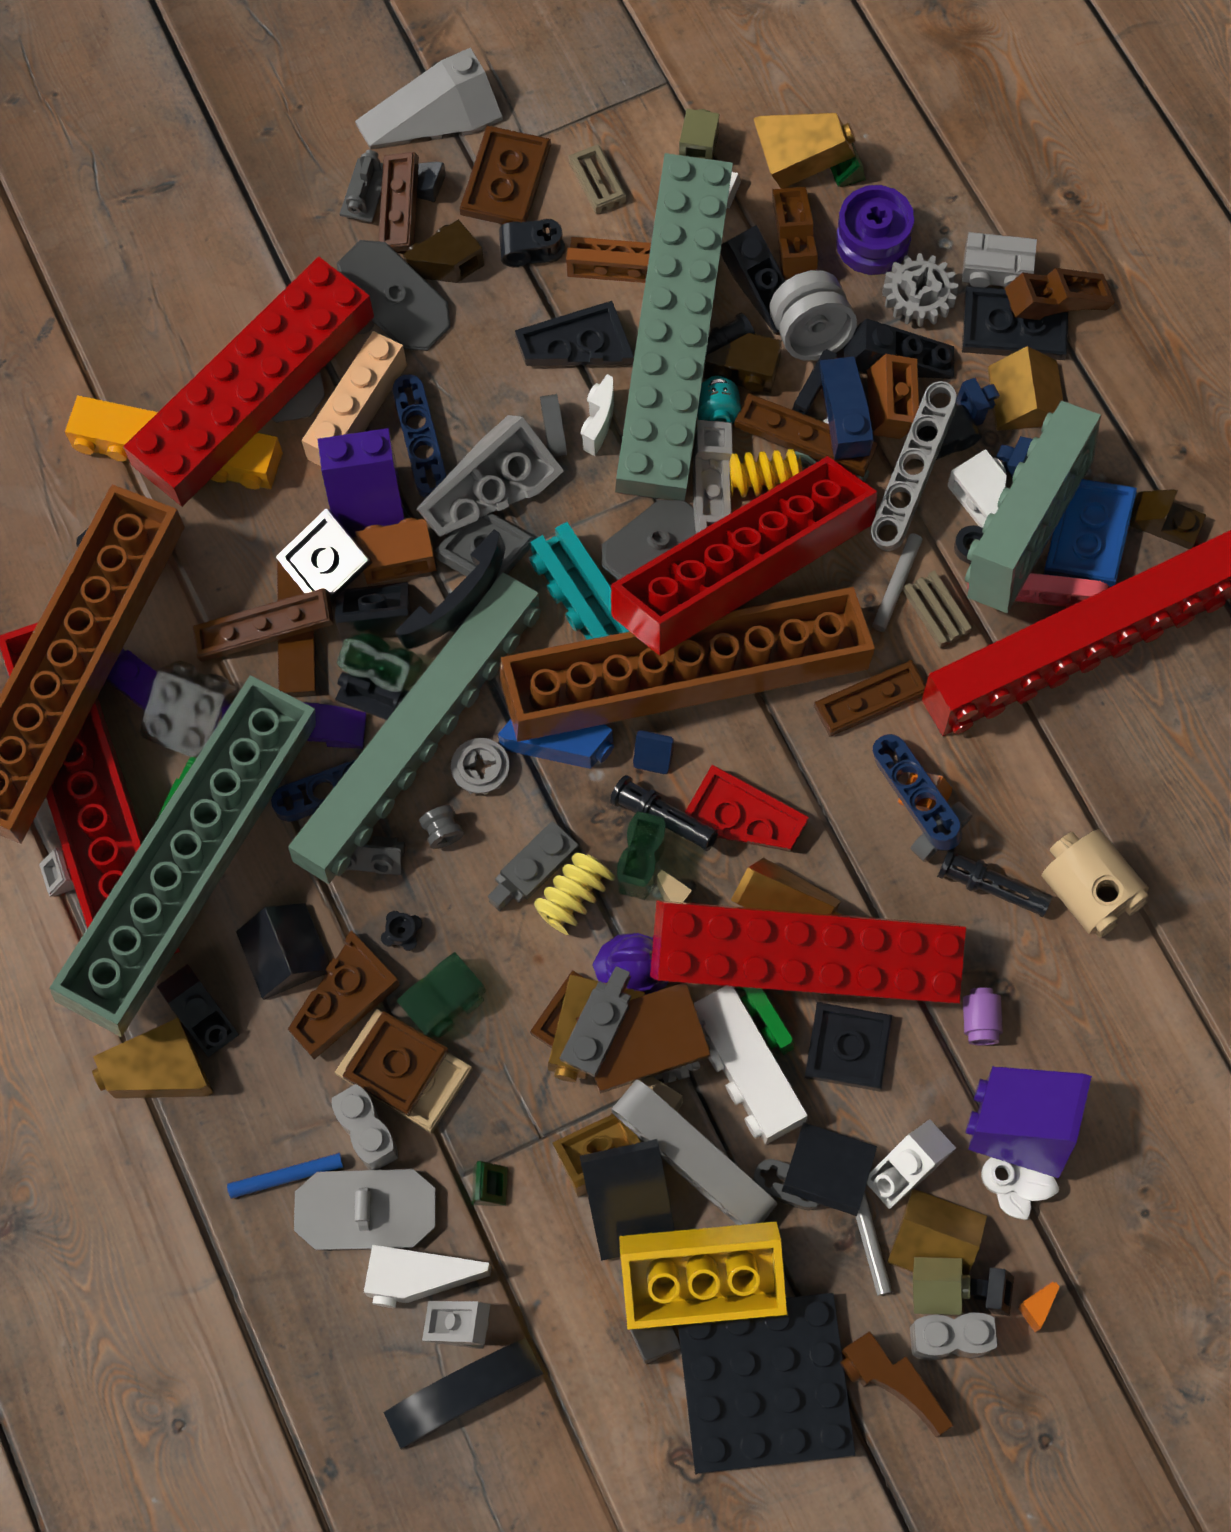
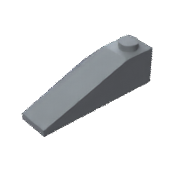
(497, 472)

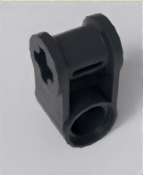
(528, 242)
(960, 436)

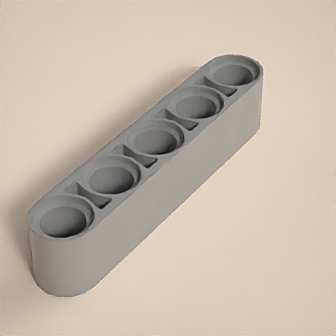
(914, 449)
(693, 1155)

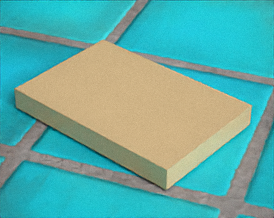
(438, 1093)

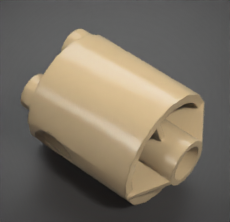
(1088, 868)

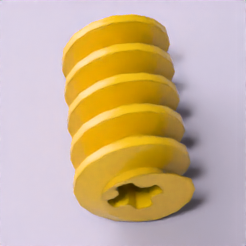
(763, 471)

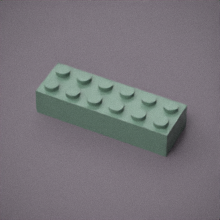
(1032, 506)

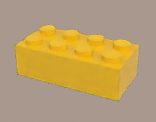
(703, 1275)

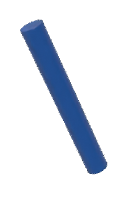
(284, 1175)

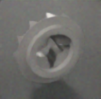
(466, 757)

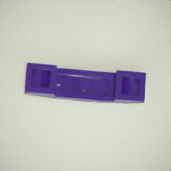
(335, 726)

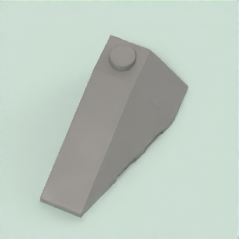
(440, 101)

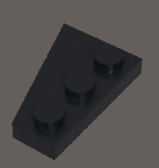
(577, 338)

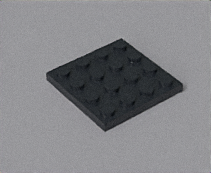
(767, 1388)

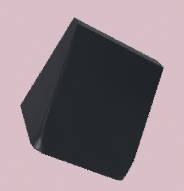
(430, 180)

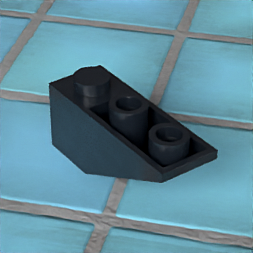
(753, 270)
(876, 339)

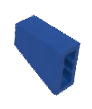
(574, 747)

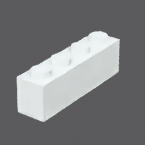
(748, 1066)

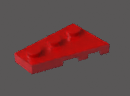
(745, 812)

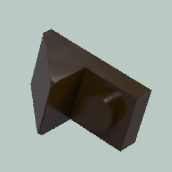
(1161, 517)

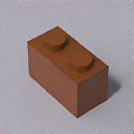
(892, 395)
(397, 550)

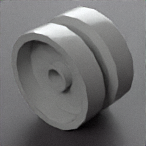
(812, 314)

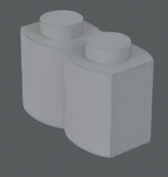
(367, 1133)
(966, 1336)

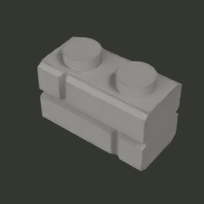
(997, 259)

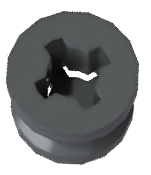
(441, 827)

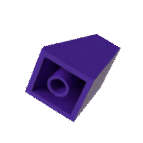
(361, 479)
(1028, 1117)

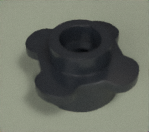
(401, 920)

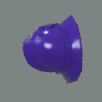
(632, 954)

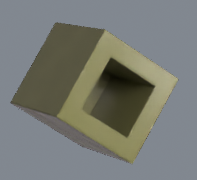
(699, 134)
(939, 1286)

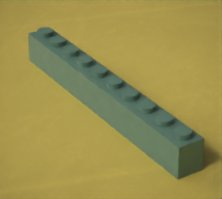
(415, 729)

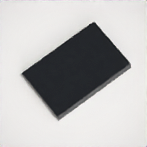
(995, 330)
(626, 1194)

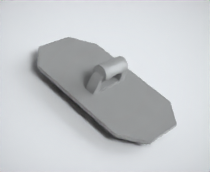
(364, 1209)

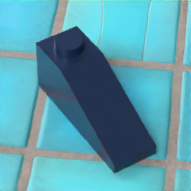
(846, 408)

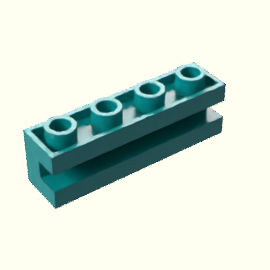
(575, 582)

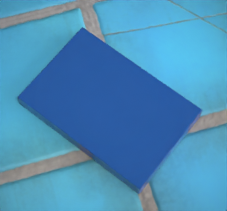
(1092, 533)

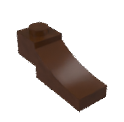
(794, 231)
(1058, 292)
(869, 1364)

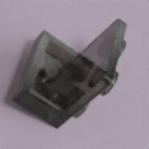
(185, 707)

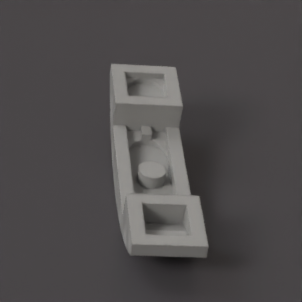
(711, 472)

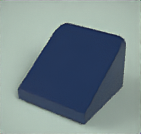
(653, 752)

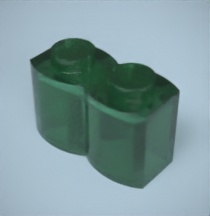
(385, 665)
(638, 861)
(442, 996)

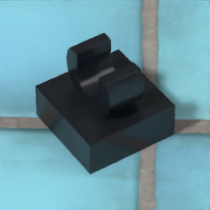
(995, 1291)

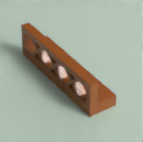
(602, 260)

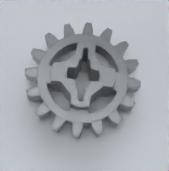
(933, 299)

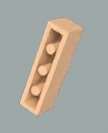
(358, 393)

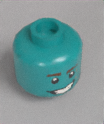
(719, 400)

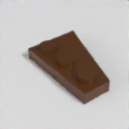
(346, 994)

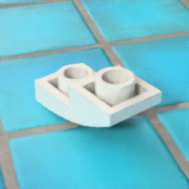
(601, 411)

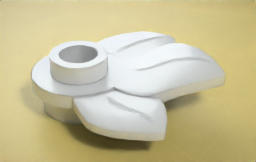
(1020, 1187)

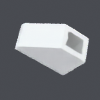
(909, 1163)

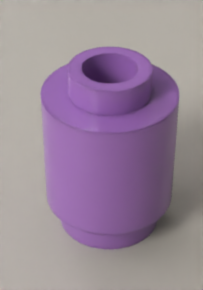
(982, 1017)

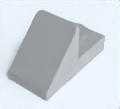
(457, 1323)

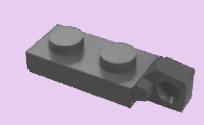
(533, 866)
(598, 1024)

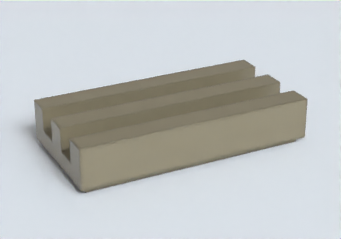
(606, 200)
(949, 603)

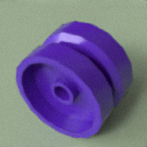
(874, 229)

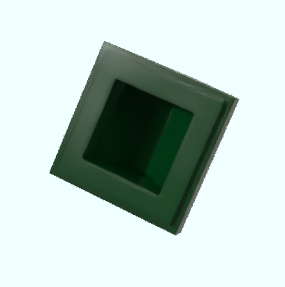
(849, 171)
(489, 1184)

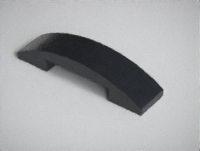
(426, 627)
(462, 1392)

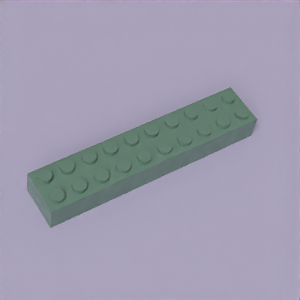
(674, 328)
(183, 857)

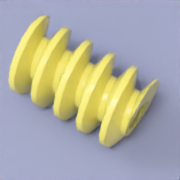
(572, 890)

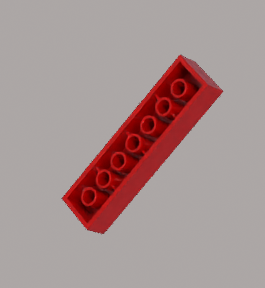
(249, 381)
(742, 555)
(807, 952)

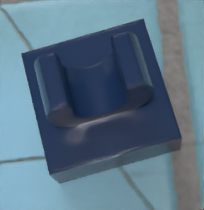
(977, 399)
(1012, 456)

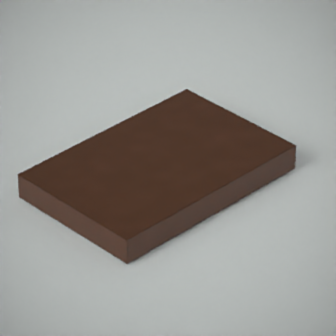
(505, 176)
(654, 1038)

